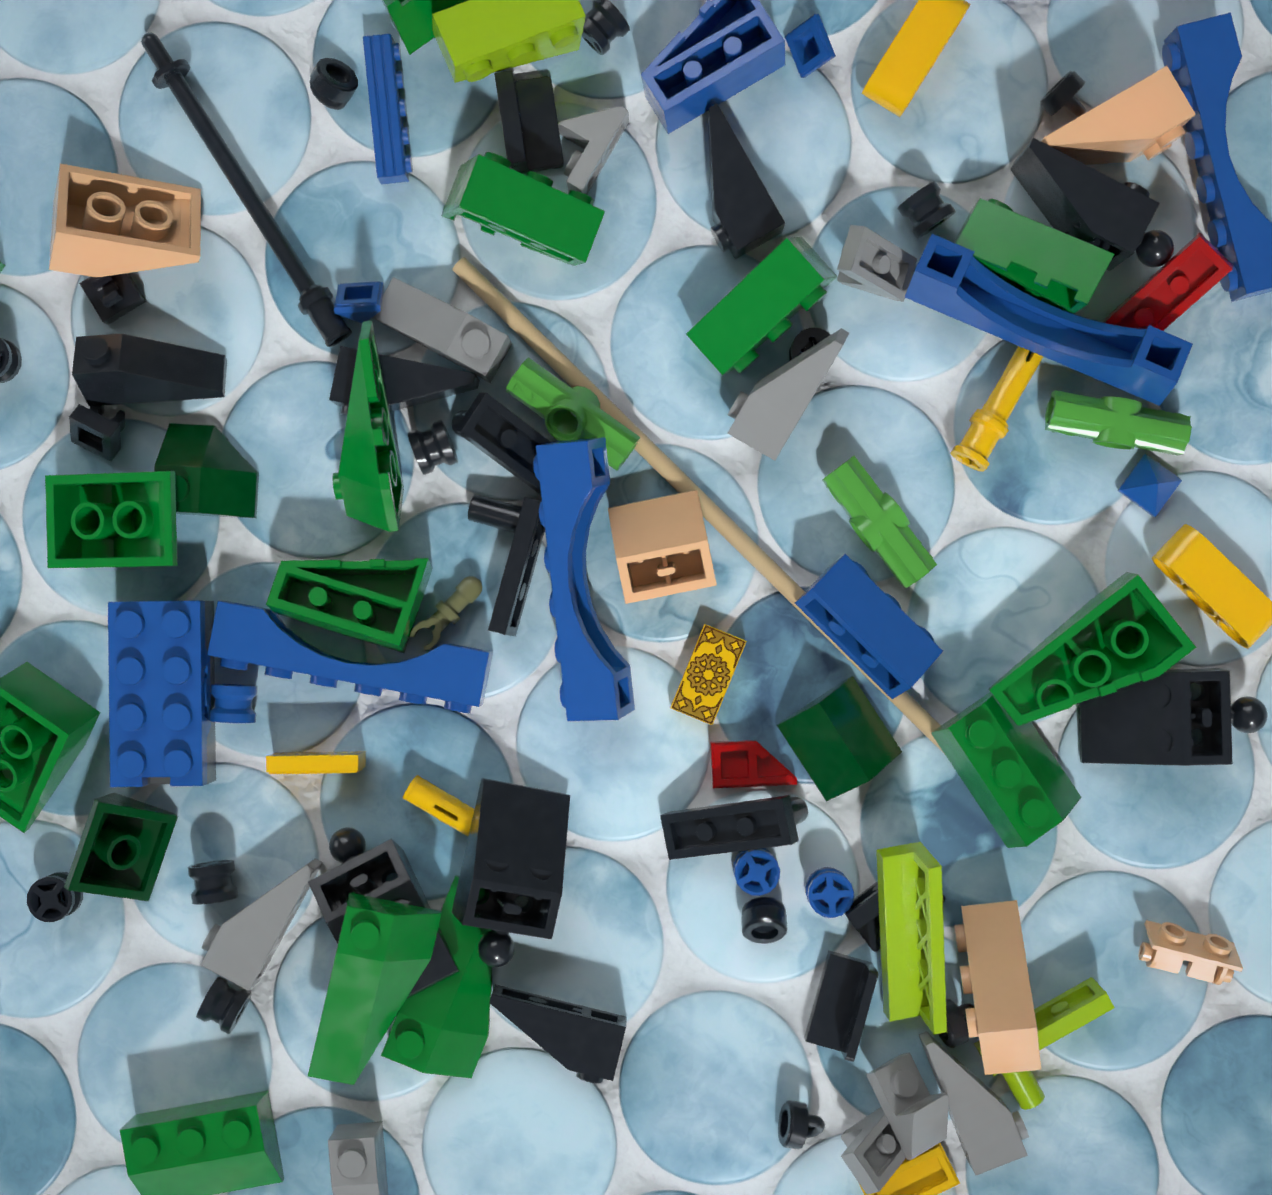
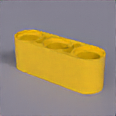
(914, 53)
(1215, 585)

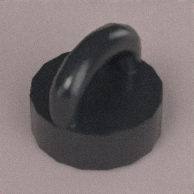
(333, 83)
(1063, 94)
(764, 920)
(957, 1026)
(797, 1124)

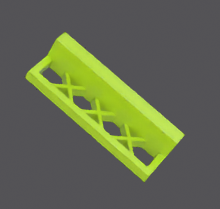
(912, 935)

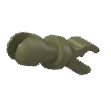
(448, 611)

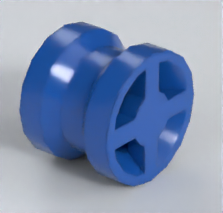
(233, 703)
(760, 878)
(829, 901)

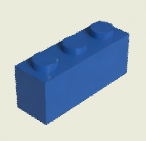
(869, 626)

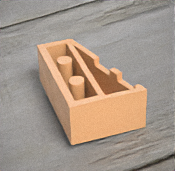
(999, 987)

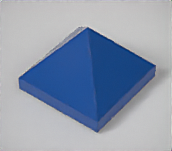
(810, 46)
(359, 300)
(1149, 485)

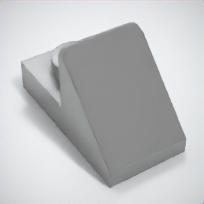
(598, 137)
(875, 264)
(913, 1113)
(872, 1151)

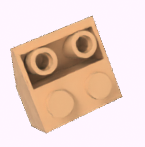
(661, 546)

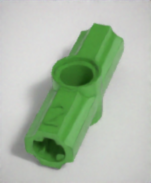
(556, 401)
(1117, 423)
(879, 522)

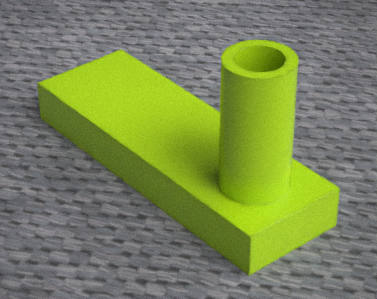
(1054, 1021)

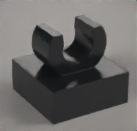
(112, 295)
(97, 432)

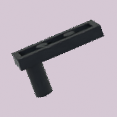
(501, 437)
(522, 557)
(733, 826)

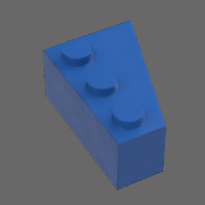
(712, 60)

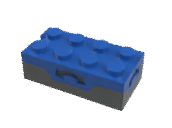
(161, 693)

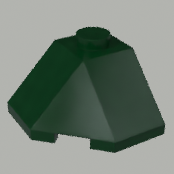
(208, 472)

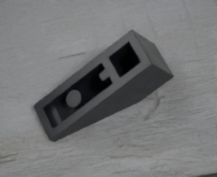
(740, 202)
(143, 370)
(405, 381)
(573, 1034)

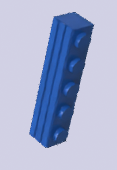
(387, 109)

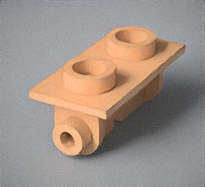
(1209, 956)

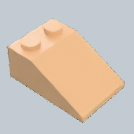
(1128, 125)
(121, 223)

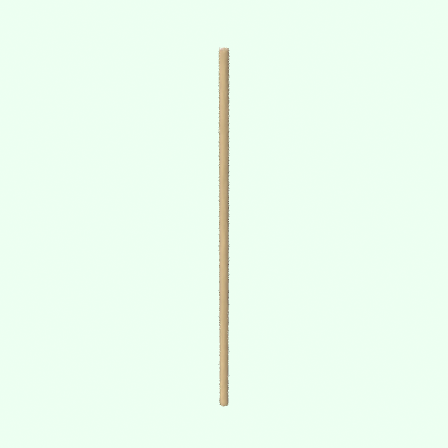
(668, 469)

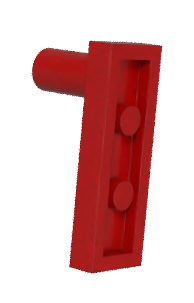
(1173, 287)

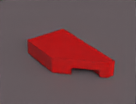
(746, 765)

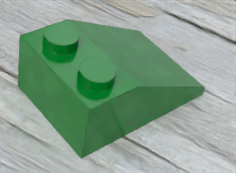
(111, 520)
(39, 740)

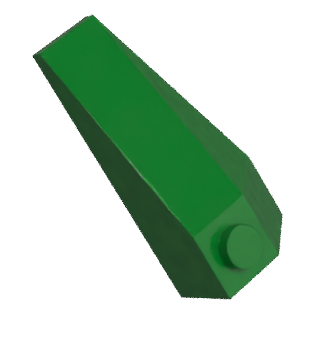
(369, 462)
(1104, 646)
(449, 1022)

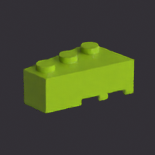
(504, 34)

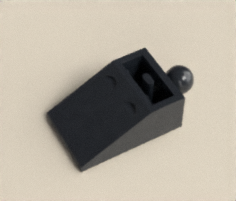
(1092, 205)
(1155, 720)
(512, 851)
(366, 876)

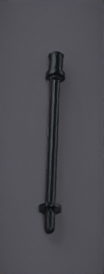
(313, 298)

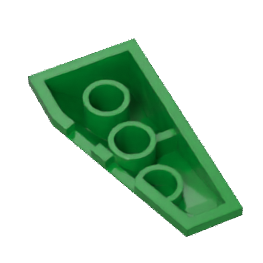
(373, 972)

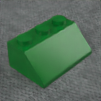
(1007, 771)
(203, 1147)

